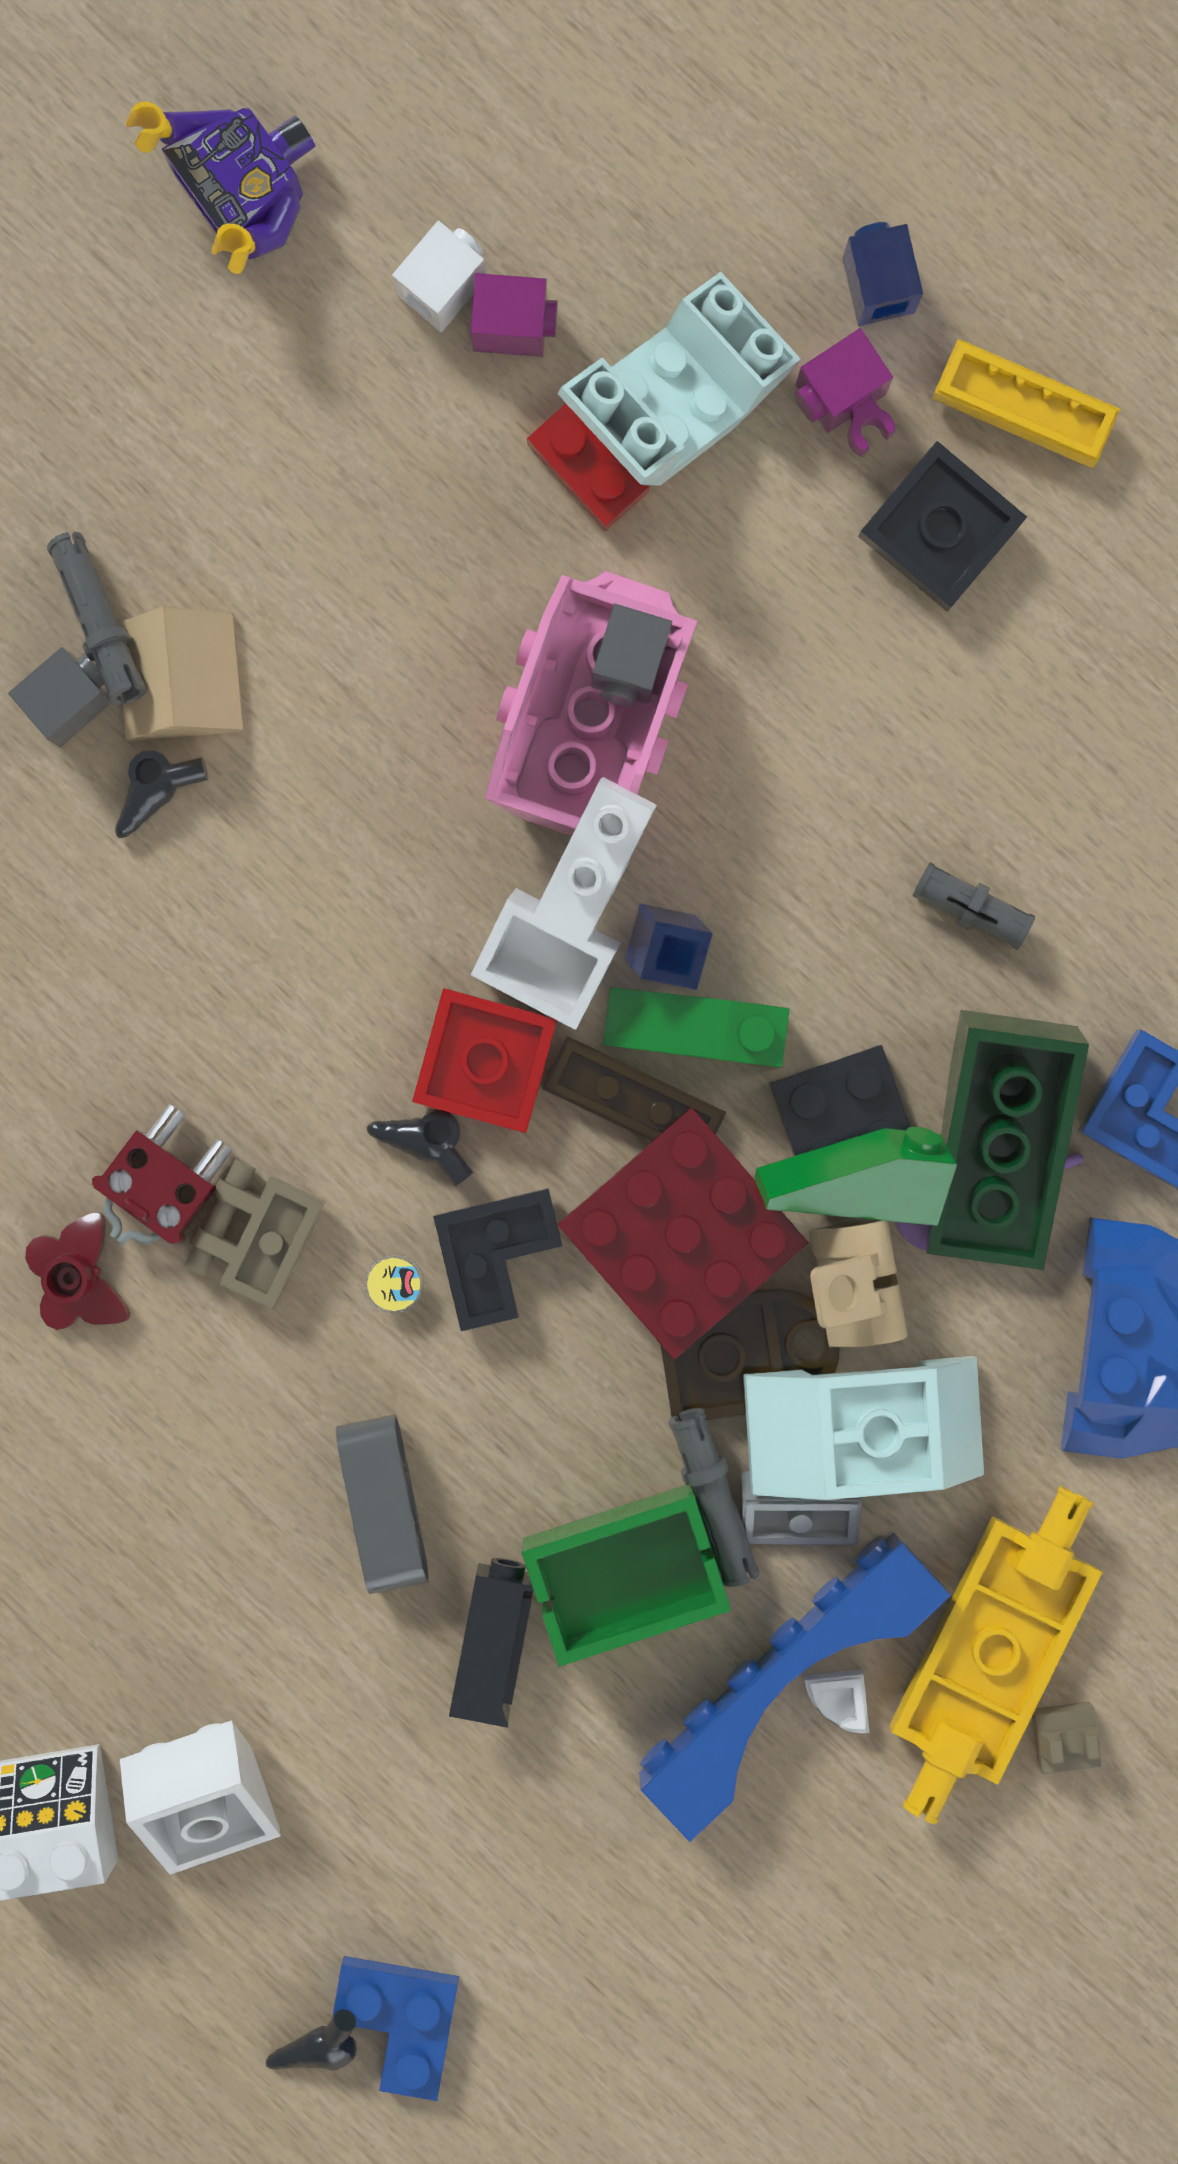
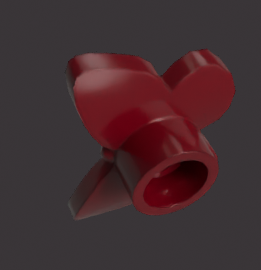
(72, 1278)

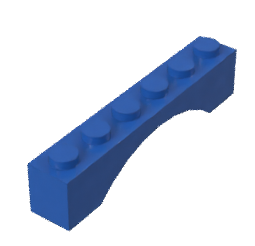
(878, 1600)

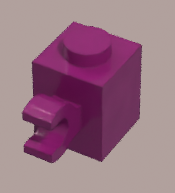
(845, 386)

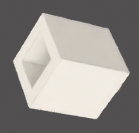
(440, 274)

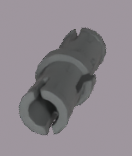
(974, 906)

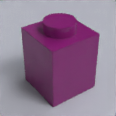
(512, 315)

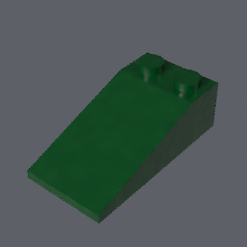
(1010, 1134)

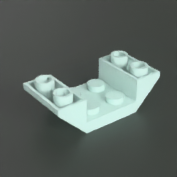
(683, 383)
(864, 1430)

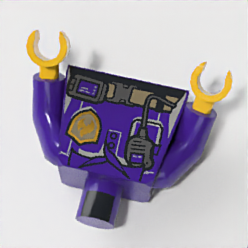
(231, 172)

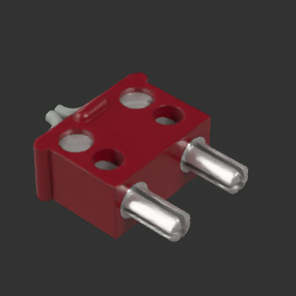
(155, 1190)

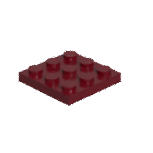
(682, 1233)

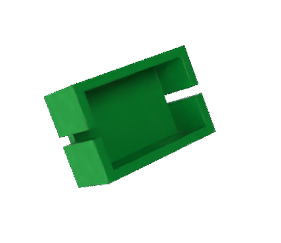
(625, 1575)

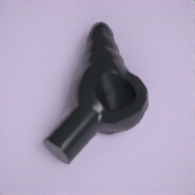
(153, 786)
(428, 1140)
(322, 2048)

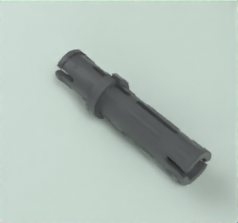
(104, 638)
(707, 1476)

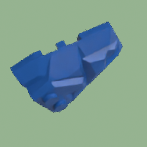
(1130, 1344)

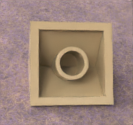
(188, 672)

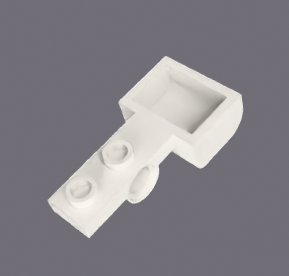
(549, 946)

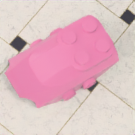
(559, 727)

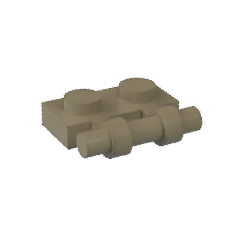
(270, 1242)

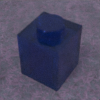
(882, 273)
(668, 946)

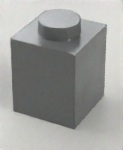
(630, 656)
(62, 695)

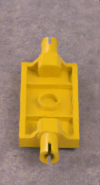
(995, 1651)

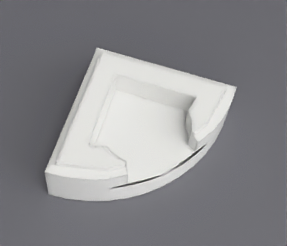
(840, 1698)

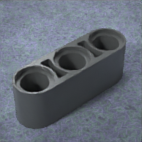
(382, 1504)

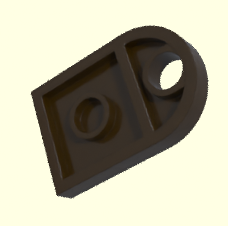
(745, 1341)

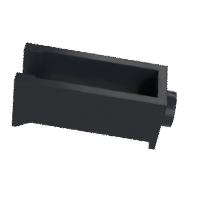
(492, 1643)

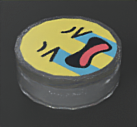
(394, 1283)

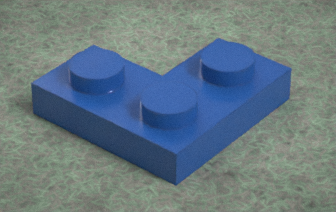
(1131, 1105)
(415, 2012)

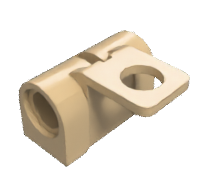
(857, 1284)

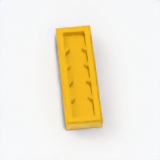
(1026, 403)

